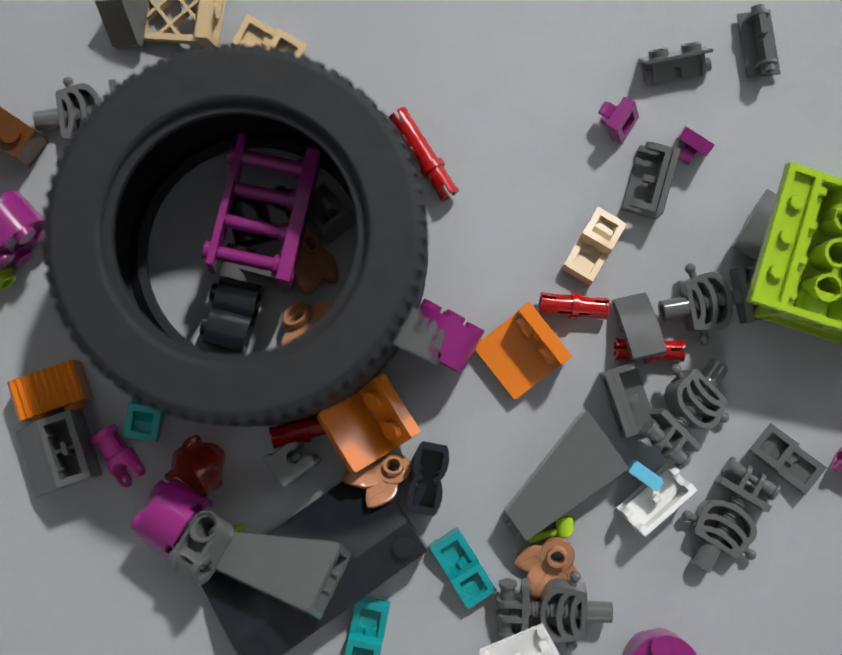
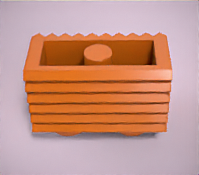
(50, 391)

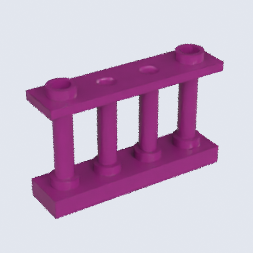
(288, 233)

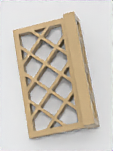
(207, 22)

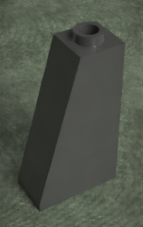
(567, 476)
(287, 568)

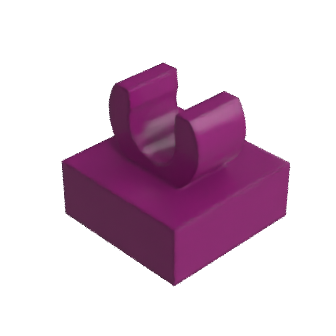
(619, 118)
(693, 143)

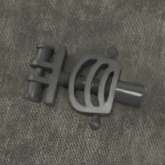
(67, 115)
(701, 303)
(685, 398)
(712, 545)
(518, 609)

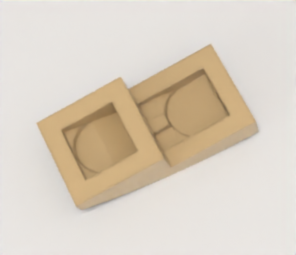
(255, 32)
(593, 246)

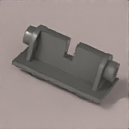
(758, 42)
(690, 61)

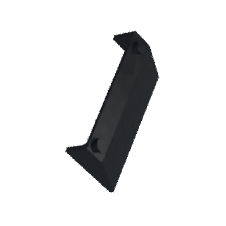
(380, 546)

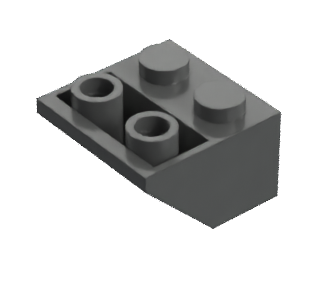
(58, 452)

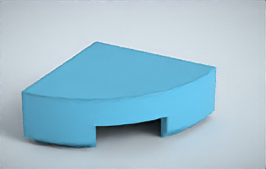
(644, 475)

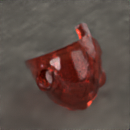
(198, 465)

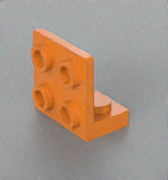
(522, 351)
(368, 424)

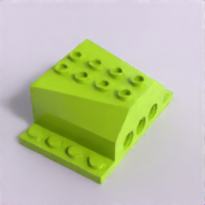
(801, 256)

